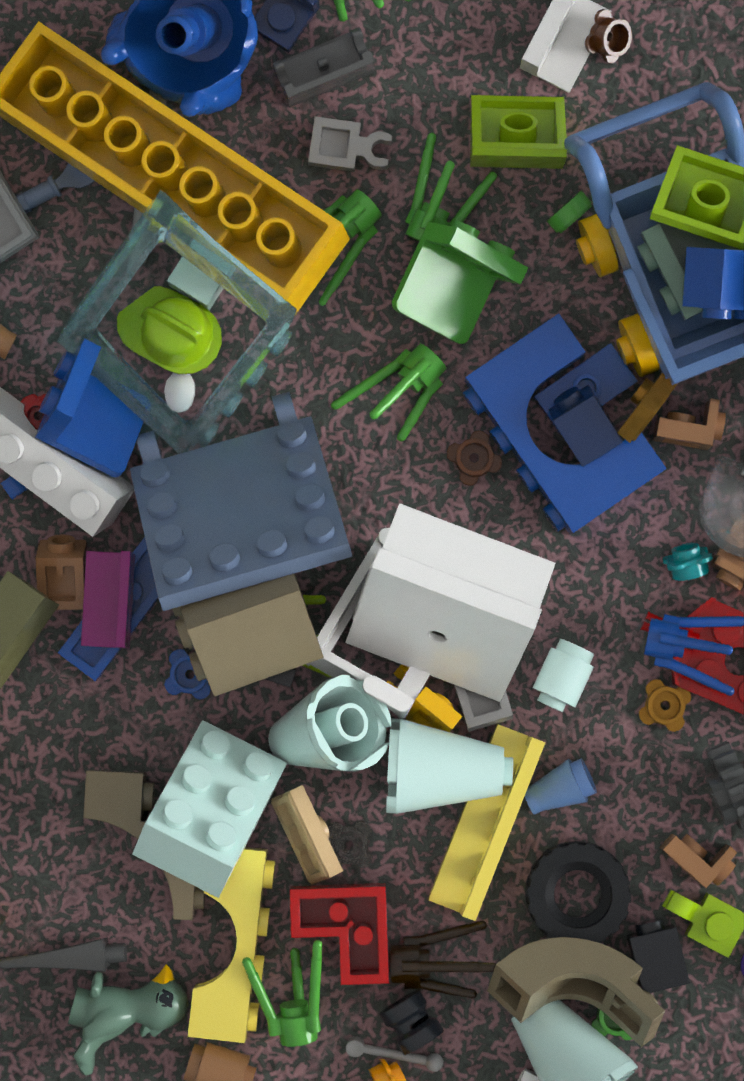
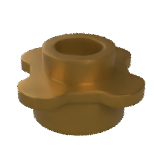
(653, 712)

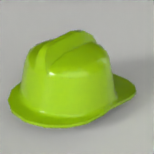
(170, 331)

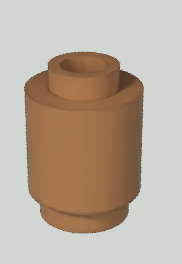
(218, 1064)

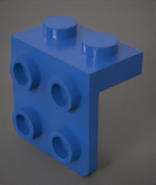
(86, 416)

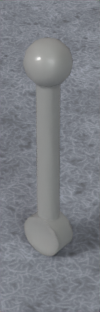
(356, 1047)

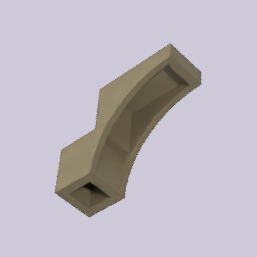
(121, 801)

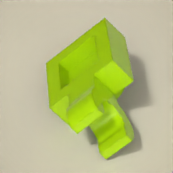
(711, 923)

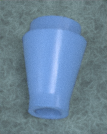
(561, 787)

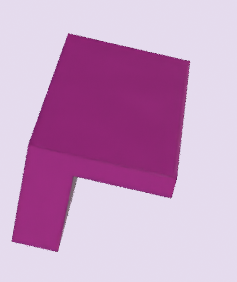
(108, 599)

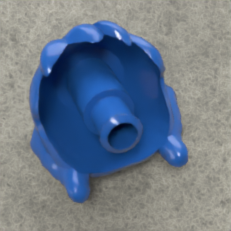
(185, 49)

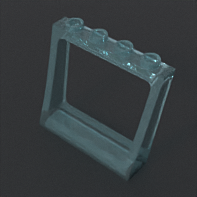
(170, 225)

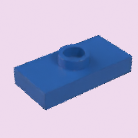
(602, 371)

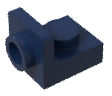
(285, 20)

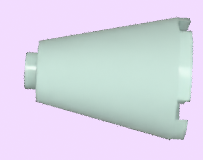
(333, 728)
(441, 768)
(569, 1048)

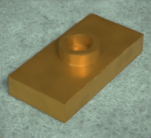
(649, 399)

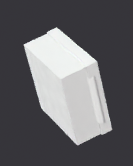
(453, 584)

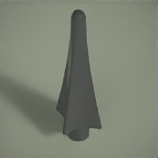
(86, 956)

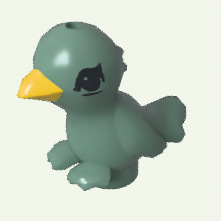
(111, 1010)

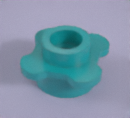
(688, 561)

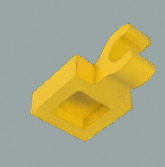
(430, 707)

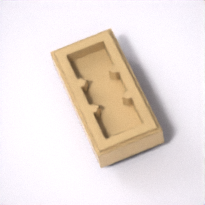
(307, 835)

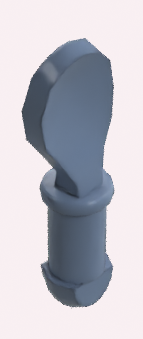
(52, 187)

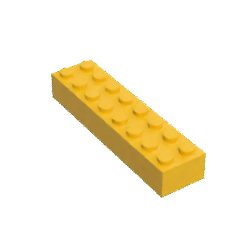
(145, 147)

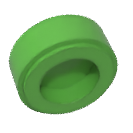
(569, 212)

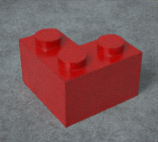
(354, 915)

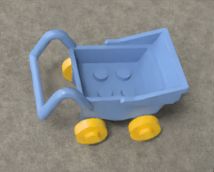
(654, 335)

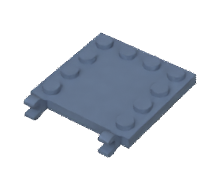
(238, 510)

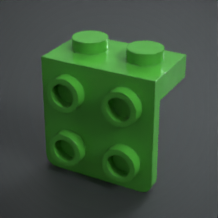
(453, 279)

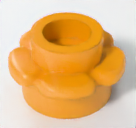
(386, 1072)

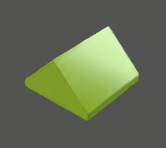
(517, 132)
(703, 197)

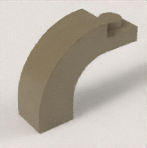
(576, 971)

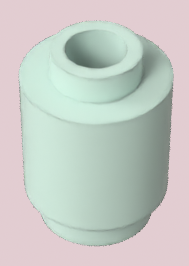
(563, 675)

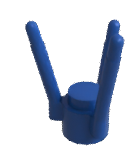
(668, 640)

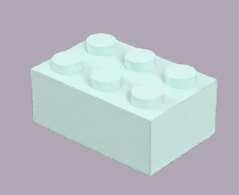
(209, 808)

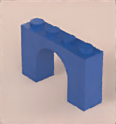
(504, 391)

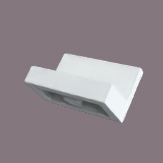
(559, 43)

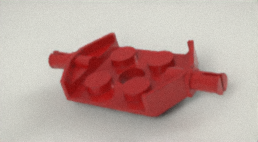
(708, 662)

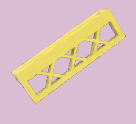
(485, 830)

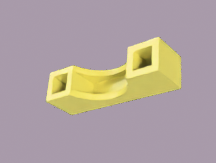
(223, 1005)

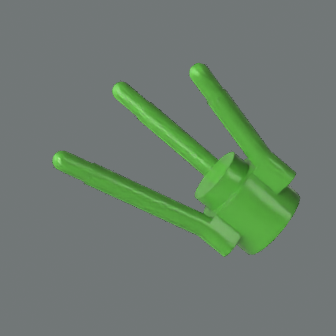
(430, 212)
(357, 216)
(419, 370)
(296, 1021)

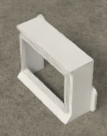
(398, 699)

